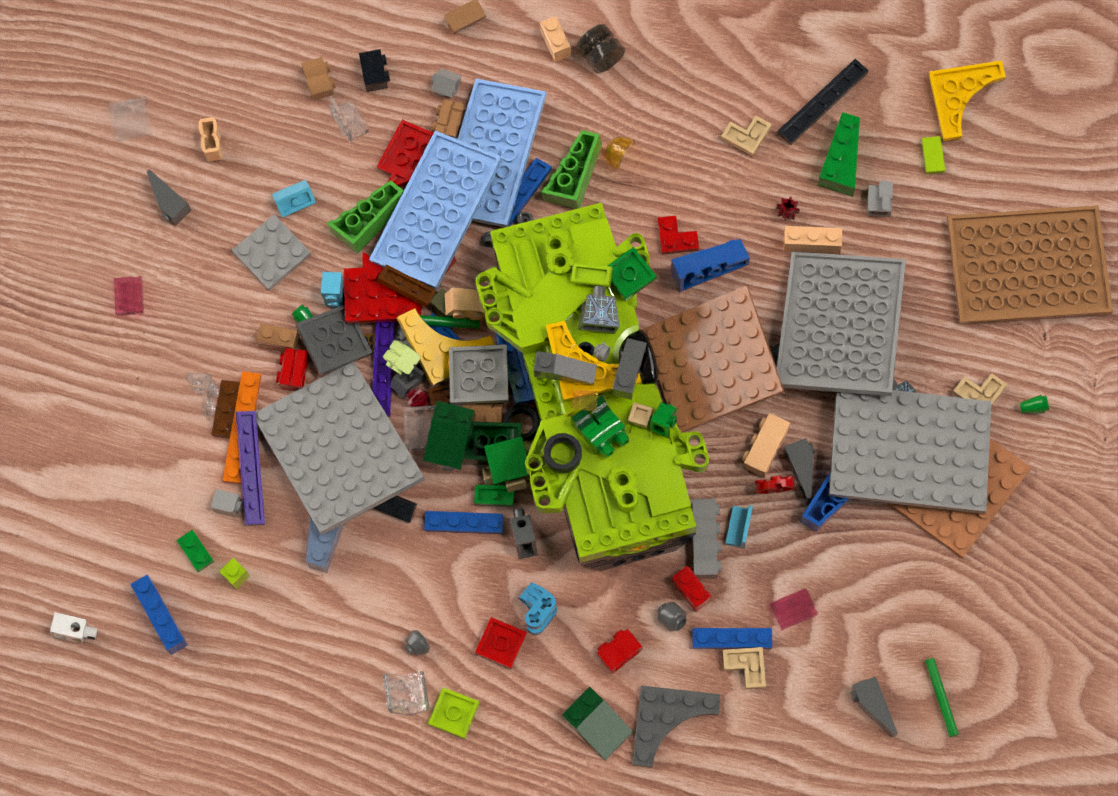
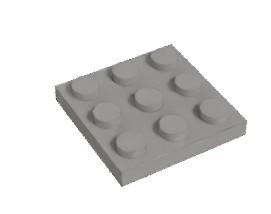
(271, 252)
(478, 374)

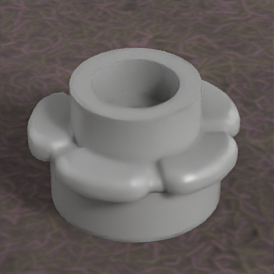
(602, 351)

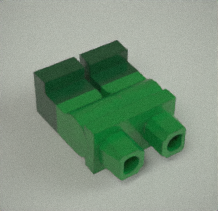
(600, 428)

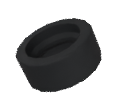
(523, 409)
(562, 468)

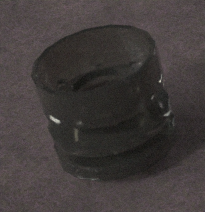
(600, 48)

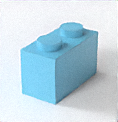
(332, 289)

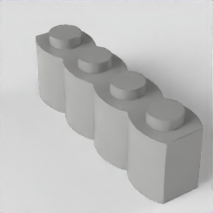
(705, 541)

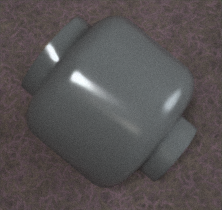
(672, 616)

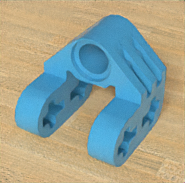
(536, 599)

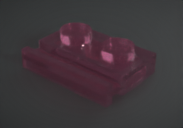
(128, 295)
(793, 609)

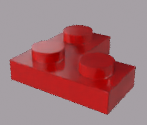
(675, 242)

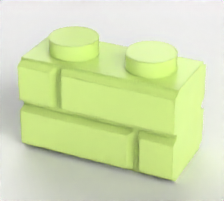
(401, 358)

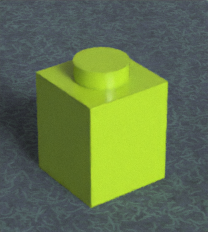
(234, 573)

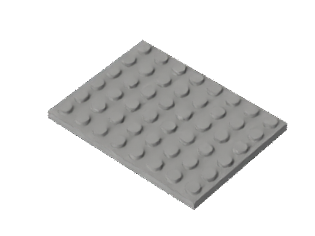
(841, 323)
(338, 448)
(911, 450)

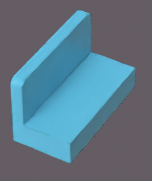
(294, 198)
(739, 526)

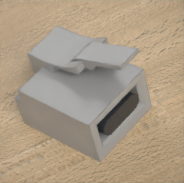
(880, 199)

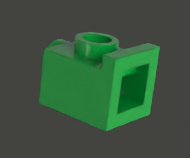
(663, 419)

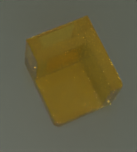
(584, 400)

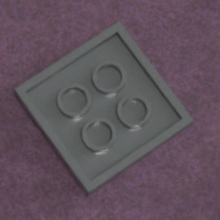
(332, 340)

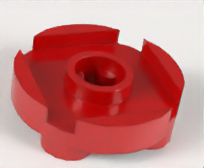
(776, 484)

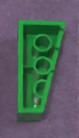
(841, 161)

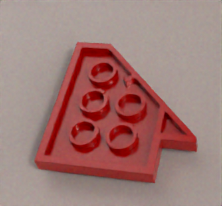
(404, 152)
(370, 301)

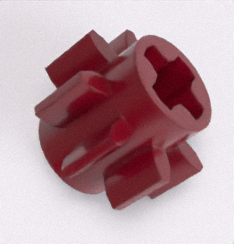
(787, 214)
(417, 398)

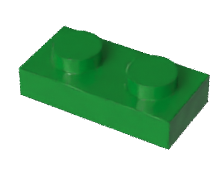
(493, 496)
(195, 551)

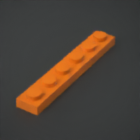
(246, 401)

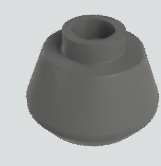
(416, 643)

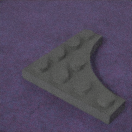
(663, 711)

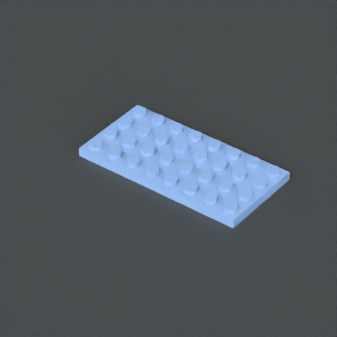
(504, 123)
(436, 209)

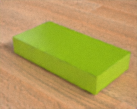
(933, 155)
(591, 274)

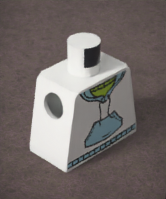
(63, 627)

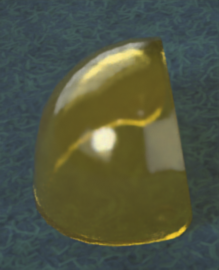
(616, 150)

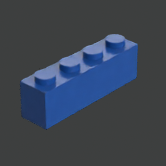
(159, 614)

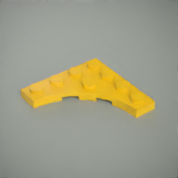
(955, 88)
(563, 344)
(433, 346)

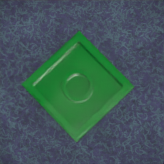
(631, 274)
(507, 460)

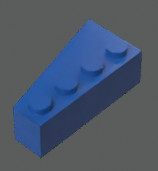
(708, 264)
(822, 507)

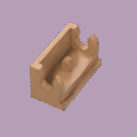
(464, 16)

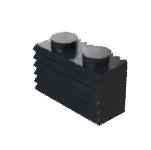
(373, 70)

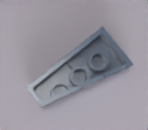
(321, 548)

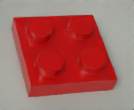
(501, 643)

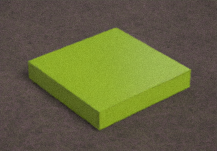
(453, 713)

